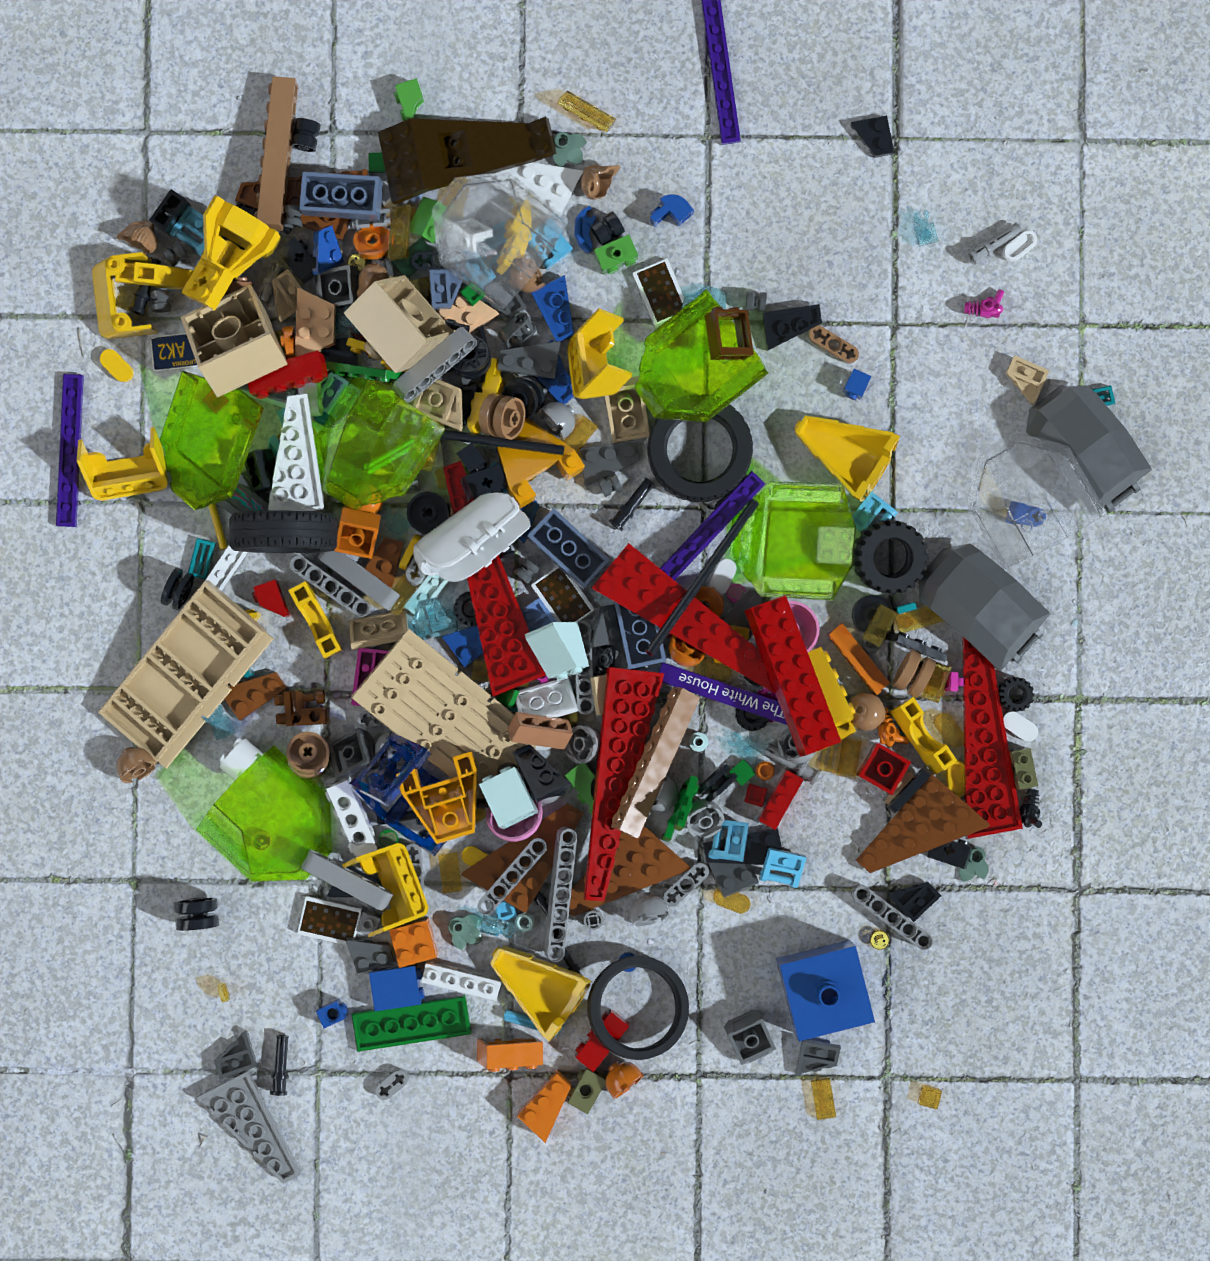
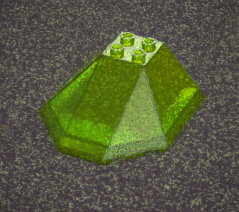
(677, 370)
(207, 440)
(372, 445)
(797, 541)
(270, 821)

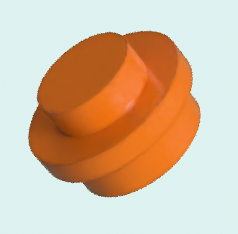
(765, 770)

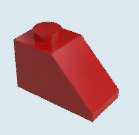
(271, 597)

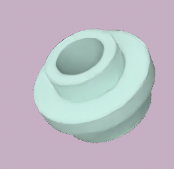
(703, 746)
(525, 928)

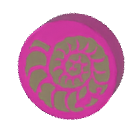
(735, 592)

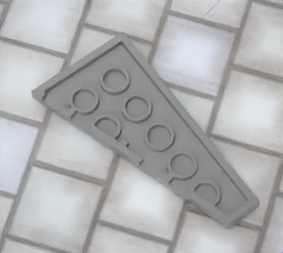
(247, 1117)

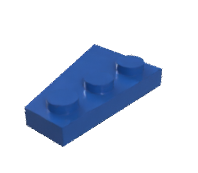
(555, 308)
(561, 386)

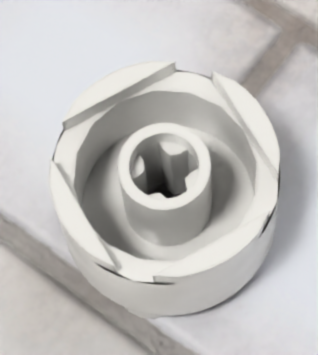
(239, 758)

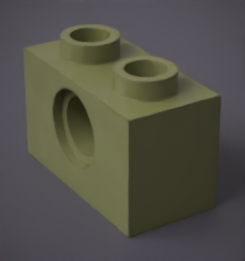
(1023, 768)
(582, 1100)

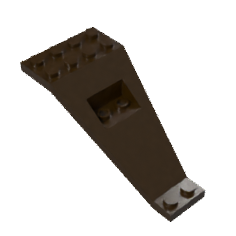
(423, 157)

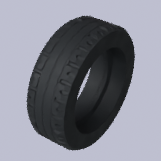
(705, 490)
(283, 531)

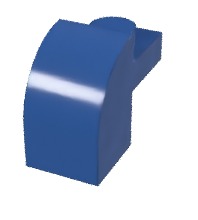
(674, 206)

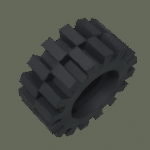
(459, 610)
(1027, 691)
(749, 725)

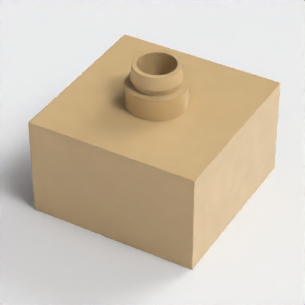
(397, 323)
(233, 341)

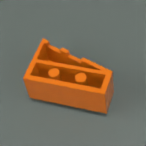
(510, 1054)
(544, 1106)

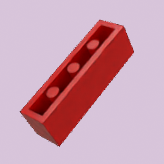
(297, 373)

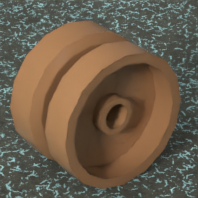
(502, 416)
(914, 673)
(304, 744)

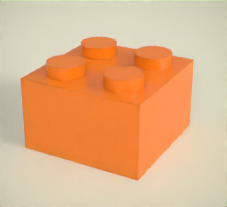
(357, 533)
(414, 942)

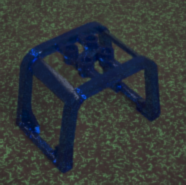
(388, 792)

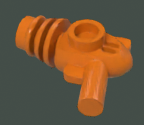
(889, 733)

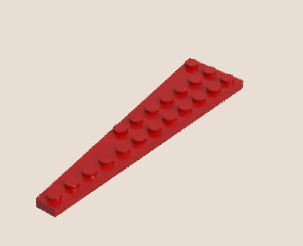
(653, 595)
(497, 612)
(624, 728)
(987, 760)

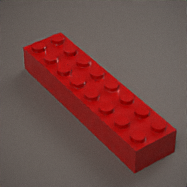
(792, 676)

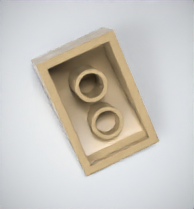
(627, 413)

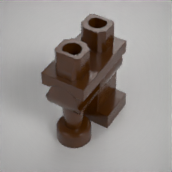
(296, 711)

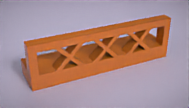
(858, 659)

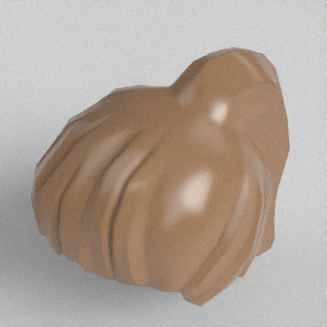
(597, 180)
(140, 235)
(369, 275)

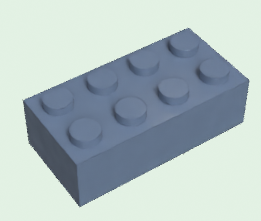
(341, 196)
(568, 549)
(636, 637)

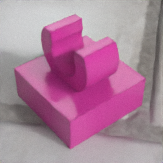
(953, 682)

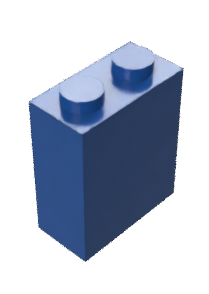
(396, 987)

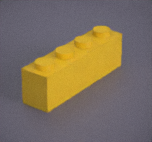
(834, 694)

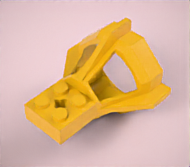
(222, 258)

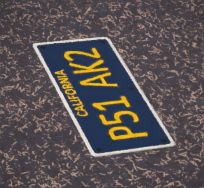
(172, 352)

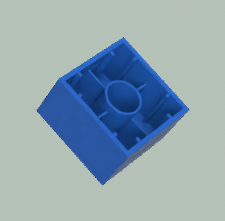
(825, 990)

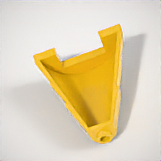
(848, 451)
(540, 987)

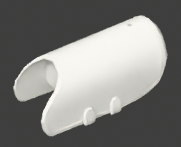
(471, 537)

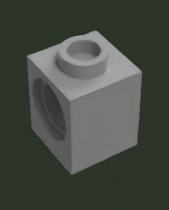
(368, 922)

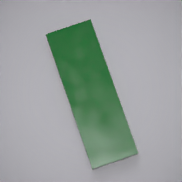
(411, 1024)

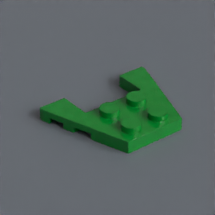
(682, 808)

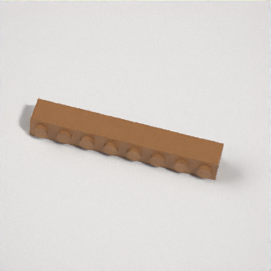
(277, 151)
(655, 762)

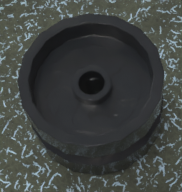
(420, 505)
(196, 914)

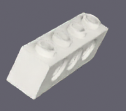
(362, 824)
(461, 980)

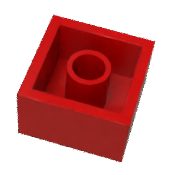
(883, 768)

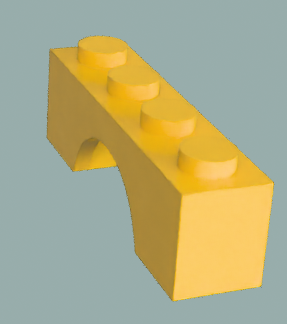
(317, 620)
(933, 753)

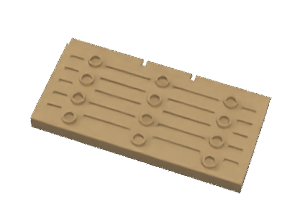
(186, 674)
(446, 713)

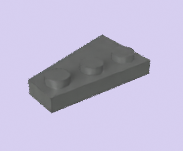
(531, 360)
(607, 459)

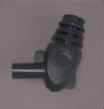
(607, 658)
(1029, 811)

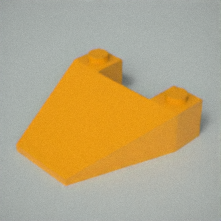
(523, 465)
(447, 806)

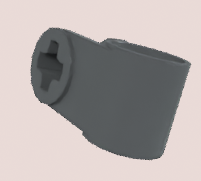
(516, 332)

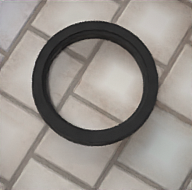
(681, 1007)

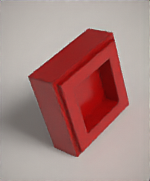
(755, 795)

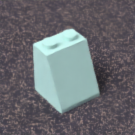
(559, 649)
(508, 797)

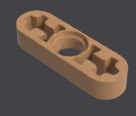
(842, 357)

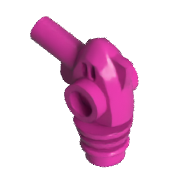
(987, 308)

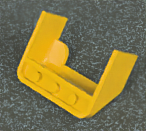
(110, 323)
(588, 360)
(124, 476)
(400, 878)

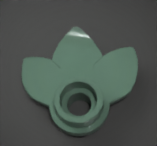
(570, 150)
(975, 866)
(467, 933)

